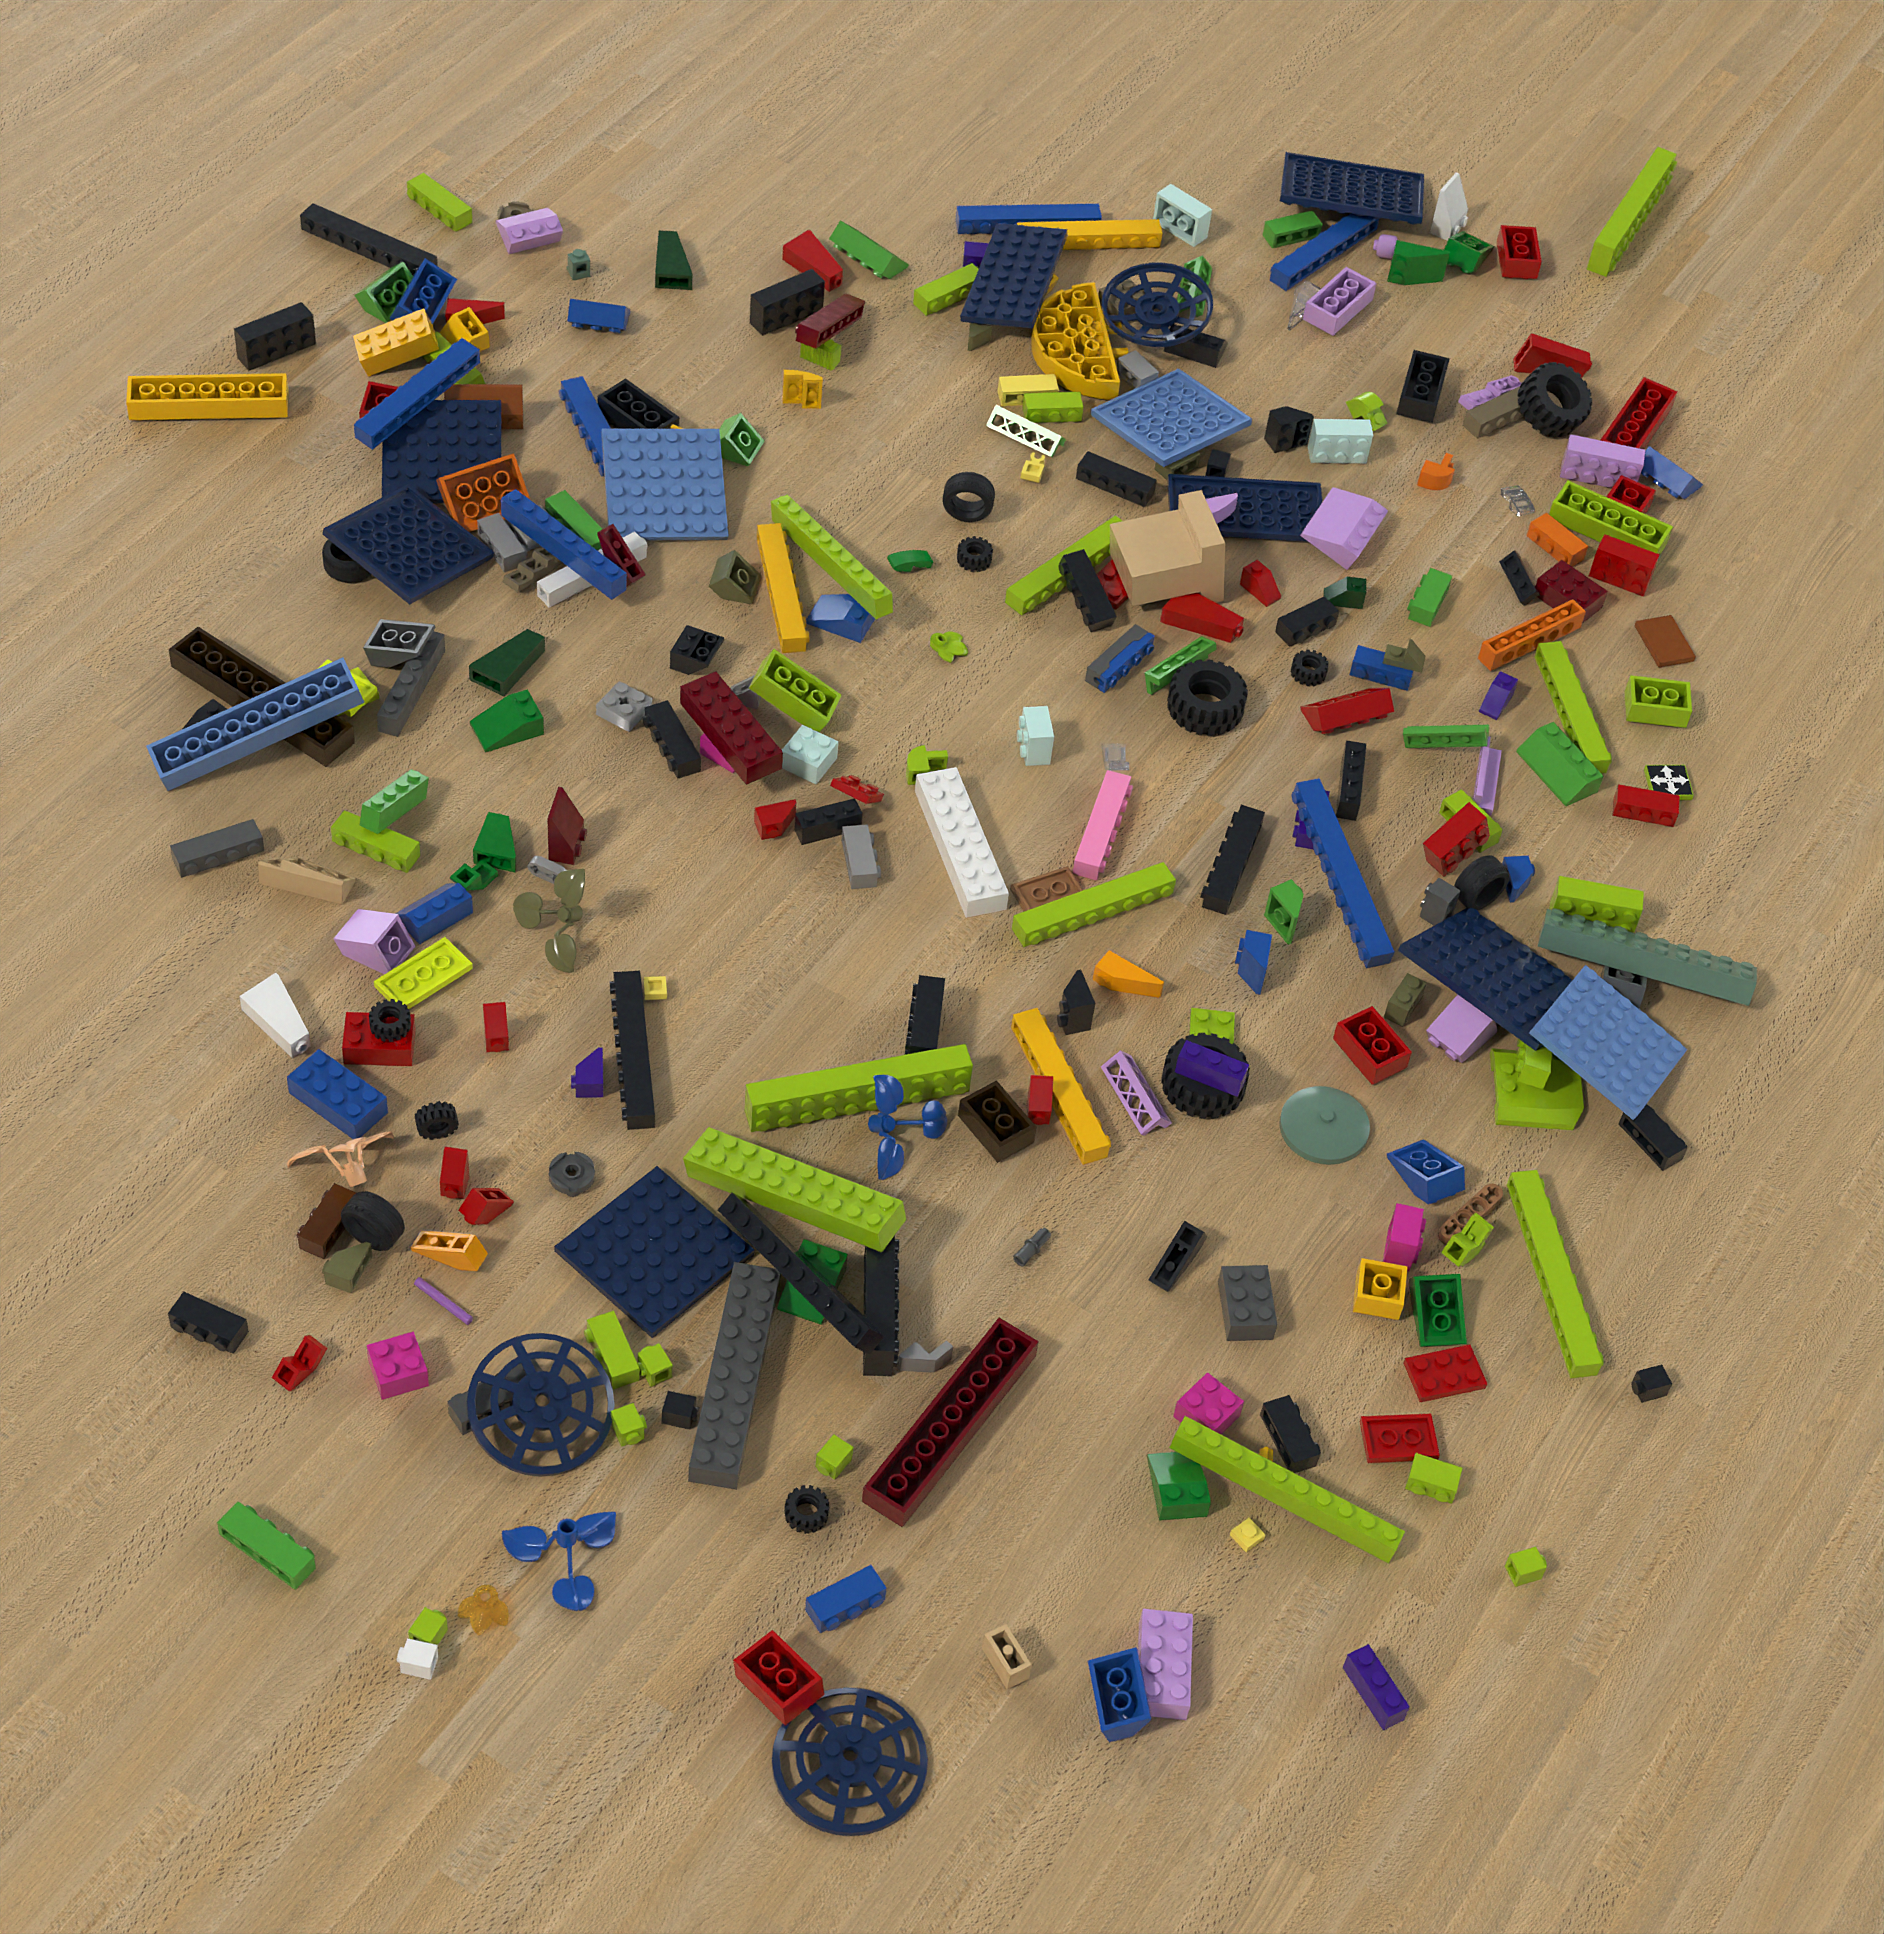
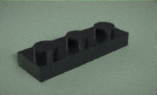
(1519, 577)

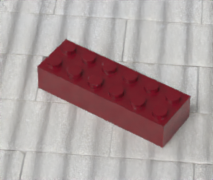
(731, 727)

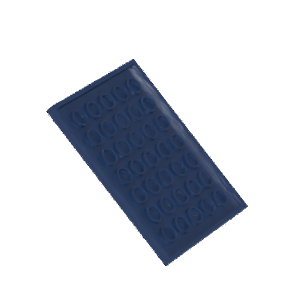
(1352, 188)
(1489, 971)

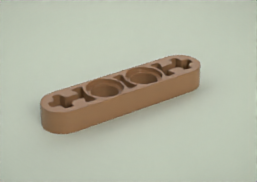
(1467, 1210)

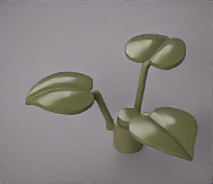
(527, 909)

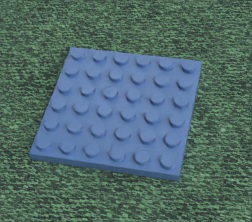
(1171, 417)
(665, 483)
(1608, 1042)

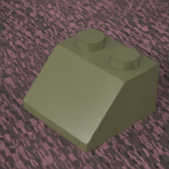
(734, 578)

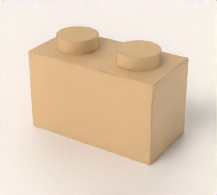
(1006, 1656)

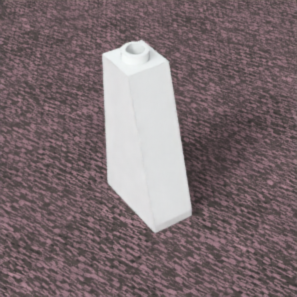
(276, 1015)

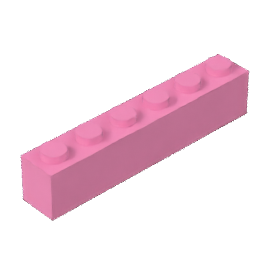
(1102, 825)

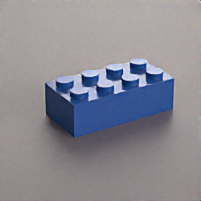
(425, 291)
(337, 1094)

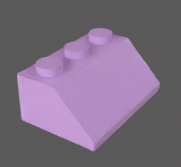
(530, 230)

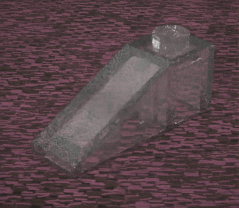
(1302, 295)

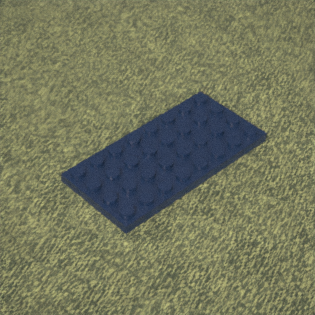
(1014, 275)
(1262, 508)

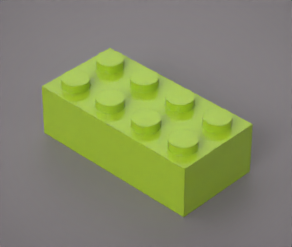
(795, 691)
(1598, 902)

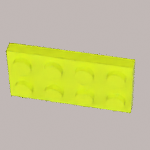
(424, 974)

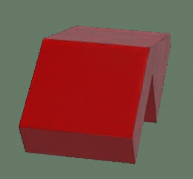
(296, 1368)

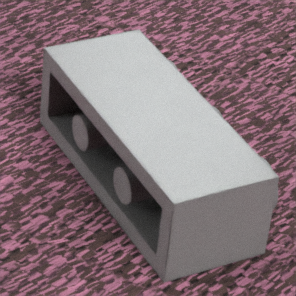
(499, 538)
(860, 856)

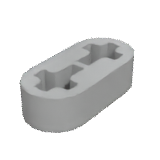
(544, 868)

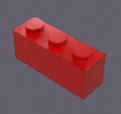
(1646, 805)

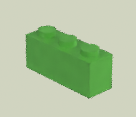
(1292, 229)
(1429, 597)

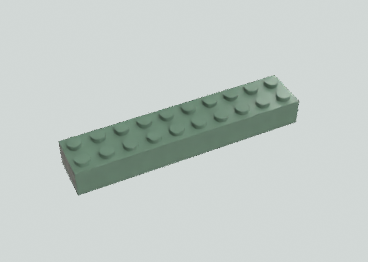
(1648, 956)

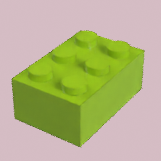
(1658, 701)

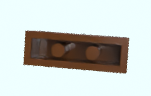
(324, 1222)

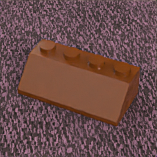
(509, 394)

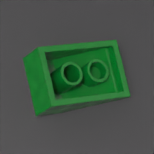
(1467, 251)
(1417, 264)
(508, 722)
(830, 1264)
(1438, 1309)
(1178, 1486)

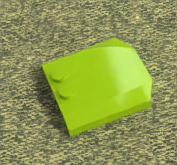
(1524, 1105)

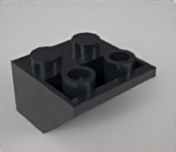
(1288, 428)
(694, 650)

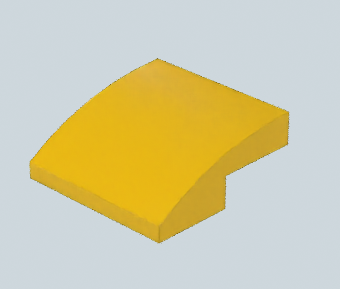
(802, 388)

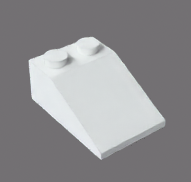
(1450, 209)

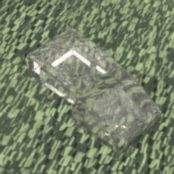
(1518, 500)

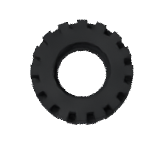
(974, 562)
(1313, 660)
(393, 1030)
(436, 1120)
(809, 1496)

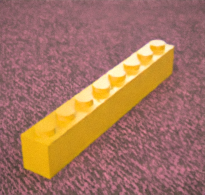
(1107, 233)
(781, 588)
(1067, 1098)

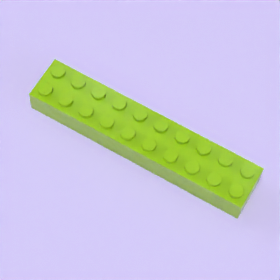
(1632, 212)
(852, 1087)
(795, 1189)

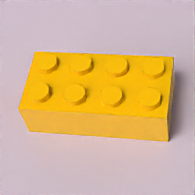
(395, 342)

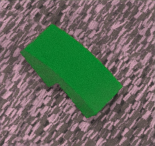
(907, 559)

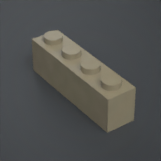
(1493, 414)

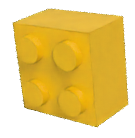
(1380, 1289)

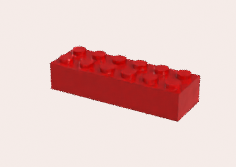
(1641, 415)

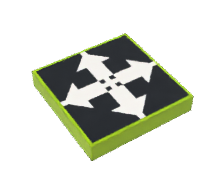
(1669, 779)

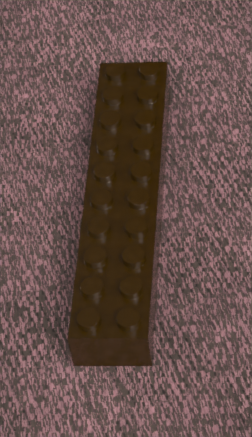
(240, 679)

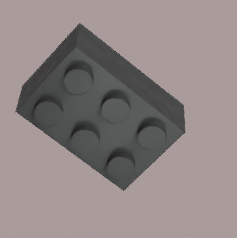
(1247, 1303)

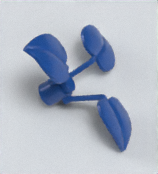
(887, 1096)
(528, 1541)

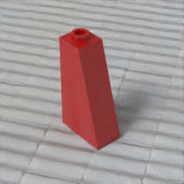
(808, 253)
(1542, 350)
(1202, 616)

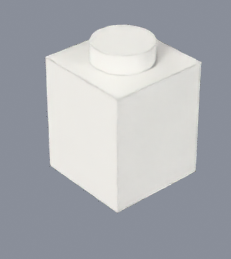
(418, 1658)

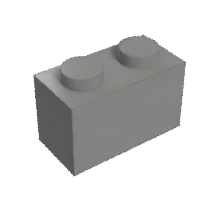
(1136, 369)

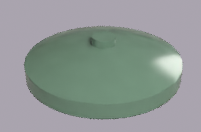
(1324, 1125)

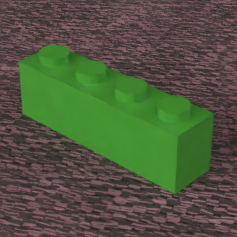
(574, 517)
(394, 801)
(267, 1545)

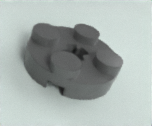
(571, 1184)

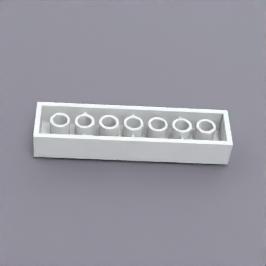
(961, 842)

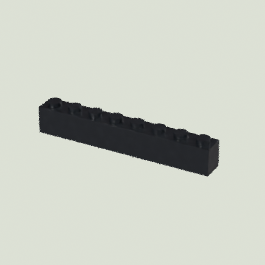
(362, 239)
(634, 1052)

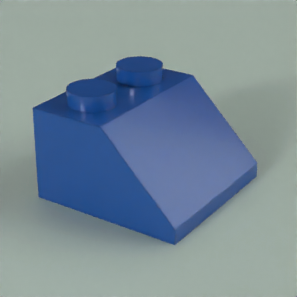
(1253, 958)

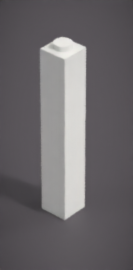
(568, 583)

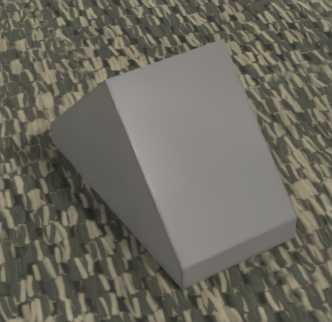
(746, 695)

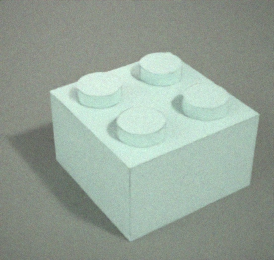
(1035, 736)
(809, 754)

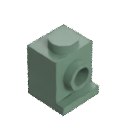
(578, 260)

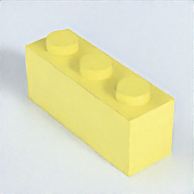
(1012, 388)

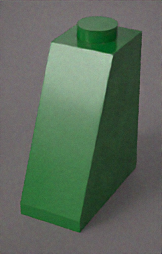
(496, 843)

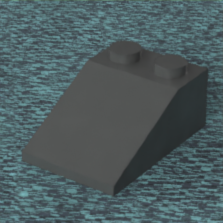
(396, 642)
(1626, 983)

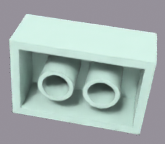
(1182, 215)
(1340, 441)

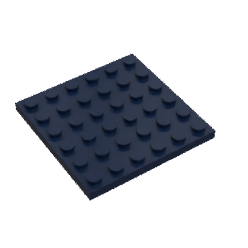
(440, 442)
(408, 543)
(654, 1251)

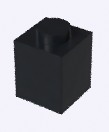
(1218, 463)
(1651, 1383)
(679, 1410)

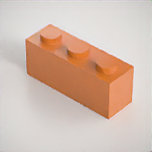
(1557, 540)

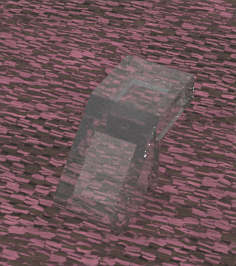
(1114, 756)

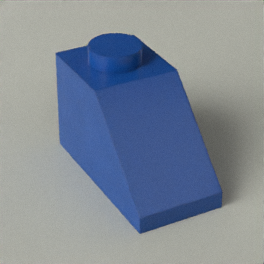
(1520, 875)

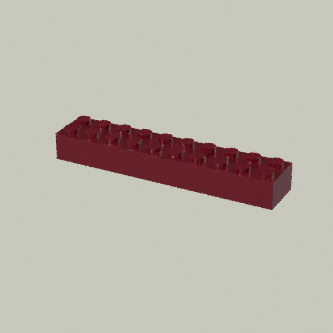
(949, 1422)

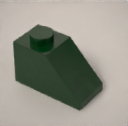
(1347, 592)

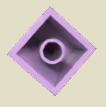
(375, 940)
(1461, 1029)

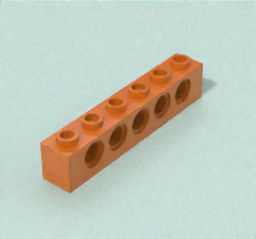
(1526, 636)

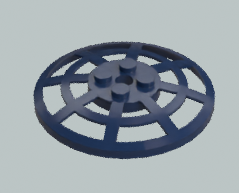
(1162, 301)
(536, 1416)
(854, 1772)

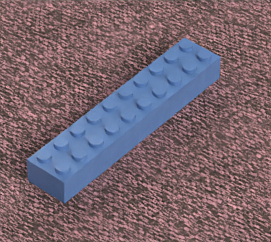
(255, 724)

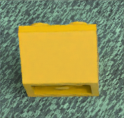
(466, 326)

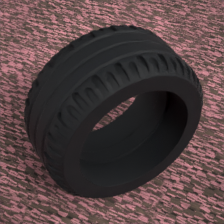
(970, 483)
(341, 570)
(1482, 882)
(372, 1220)

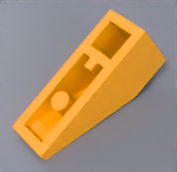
(1126, 977)
(451, 1249)

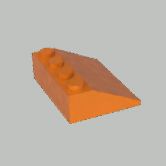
(479, 490)

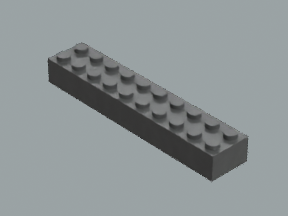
(734, 1376)

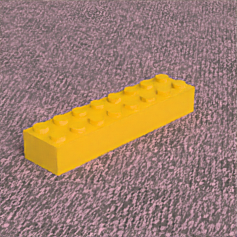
(207, 396)

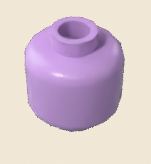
(1385, 246)

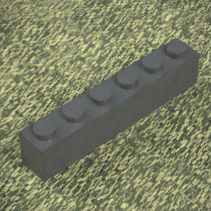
(410, 686)

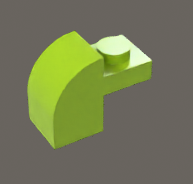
(1368, 406)
(923, 761)
(1469, 1242)

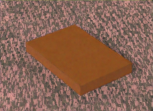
(1665, 641)

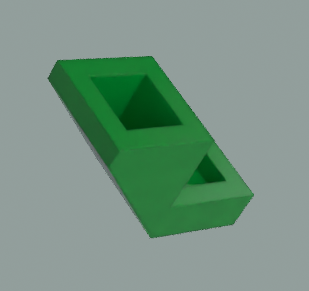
(475, 878)

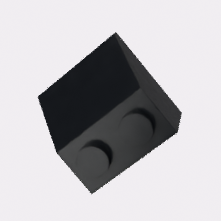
(1076, 1006)

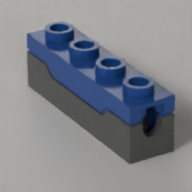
(1120, 658)

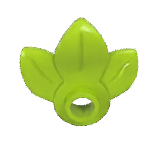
(948, 645)

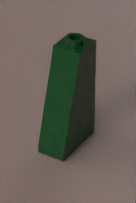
(671, 263)
(508, 662)

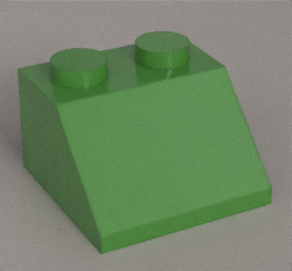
(739, 440)
(1284, 908)

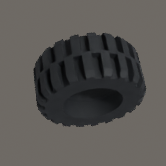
(1566, 387)
(1210, 679)
(1193, 1095)

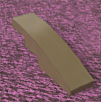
(531, 570)

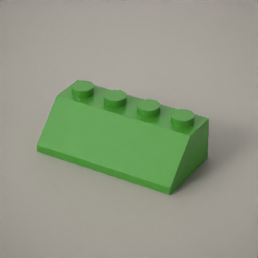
(867, 251)
(1560, 764)

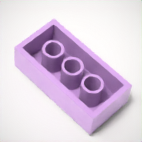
(1339, 301)
(1600, 461)
(1166, 1661)

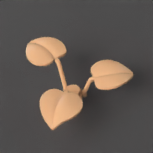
(353, 1171)

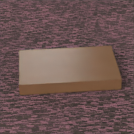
(1045, 888)

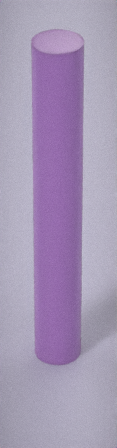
(443, 1301)

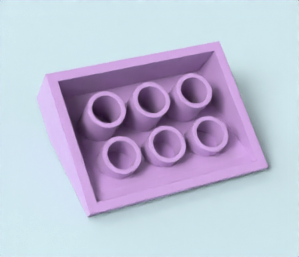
(1344, 525)

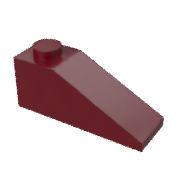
(619, 553)

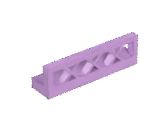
(1487, 778)
(1142, 1089)

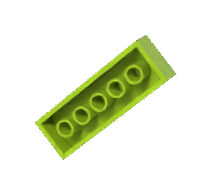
(1598, 515)

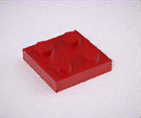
(853, 787)

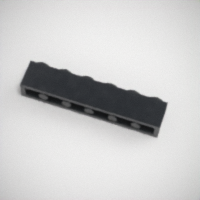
(1233, 859)

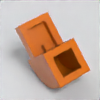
(1435, 475)

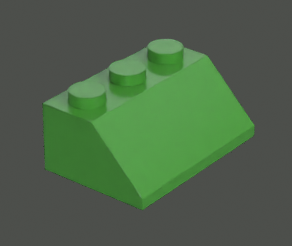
(385, 292)

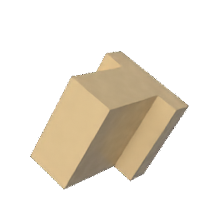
(1170, 553)

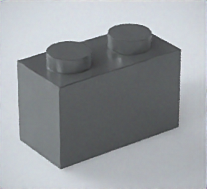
(1439, 901)

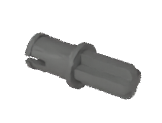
(1032, 1246)

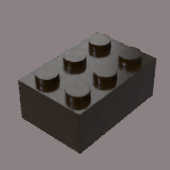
(997, 1121)

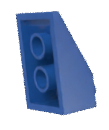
(841, 616)
(1428, 1171)

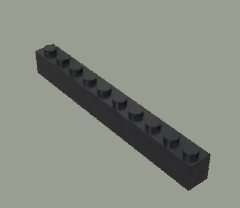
(801, 1274)

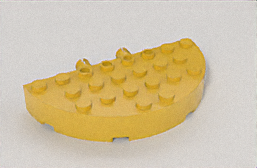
(1075, 343)

